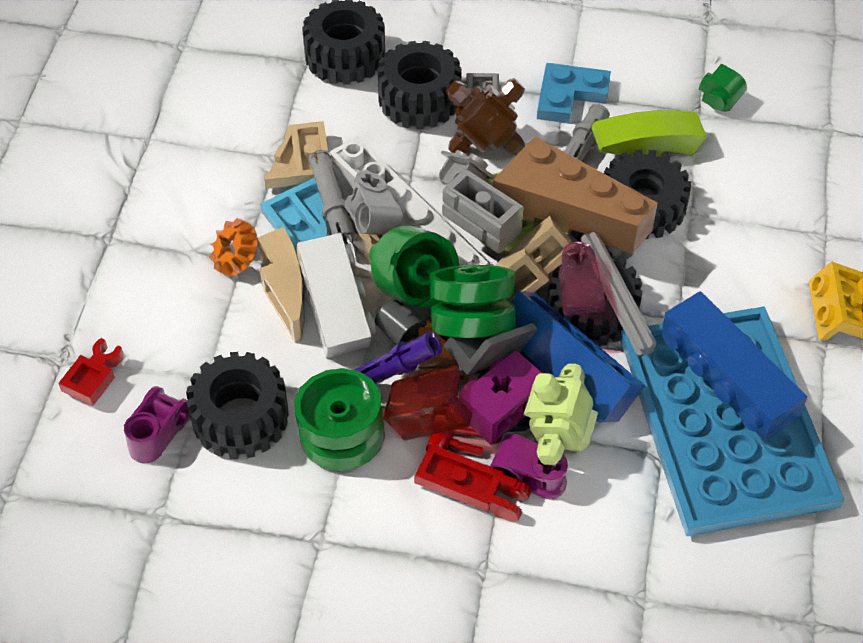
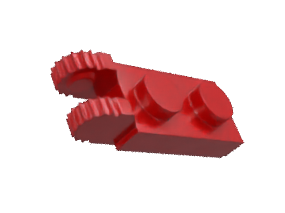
(471, 482)

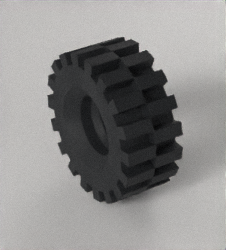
(662, 177)
(598, 325)

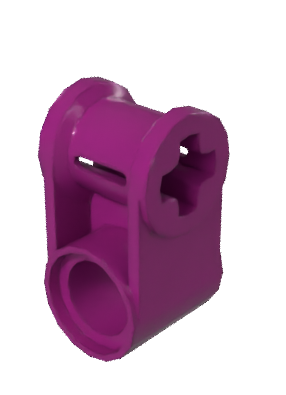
(158, 419)
(519, 460)

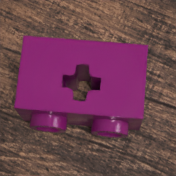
(499, 396)

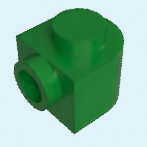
(722, 88)

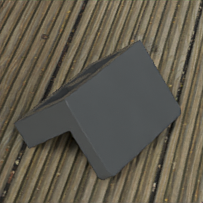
(482, 352)

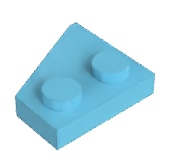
(298, 212)

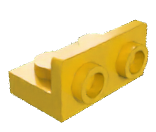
(837, 301)

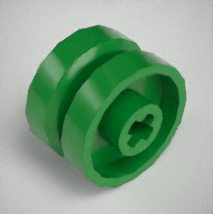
(472, 301)
(340, 419)

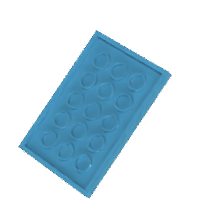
(711, 460)

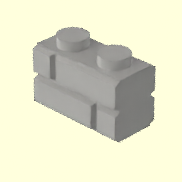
(482, 210)

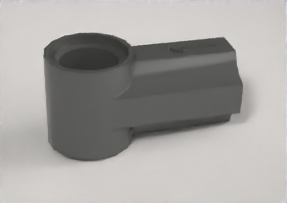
(401, 320)

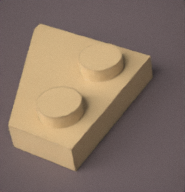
(291, 157)

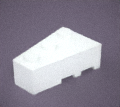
(335, 295)

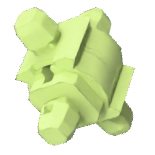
(560, 413)

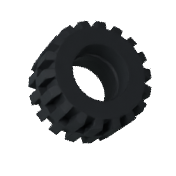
(344, 41)
(415, 84)
(230, 380)

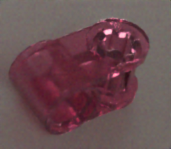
(580, 281)

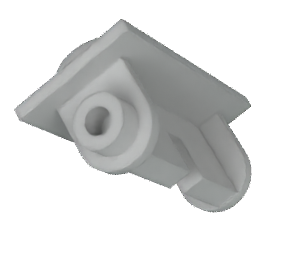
(460, 161)

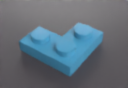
(569, 83)

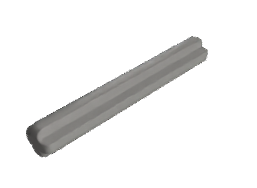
(620, 298)

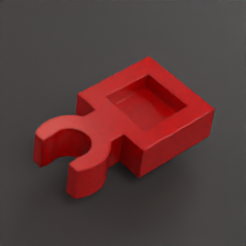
(91, 377)

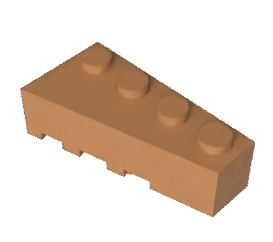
(576, 196)

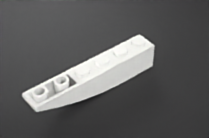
(357, 157)

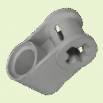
(373, 205)

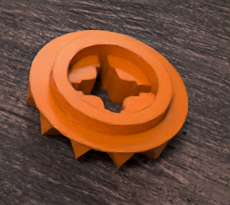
(244, 243)

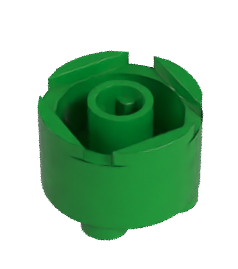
(404, 263)

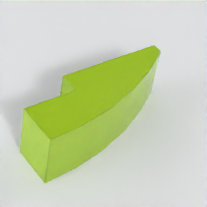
(650, 130)

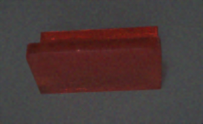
(426, 404)

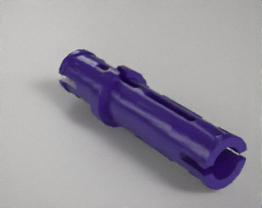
(402, 358)

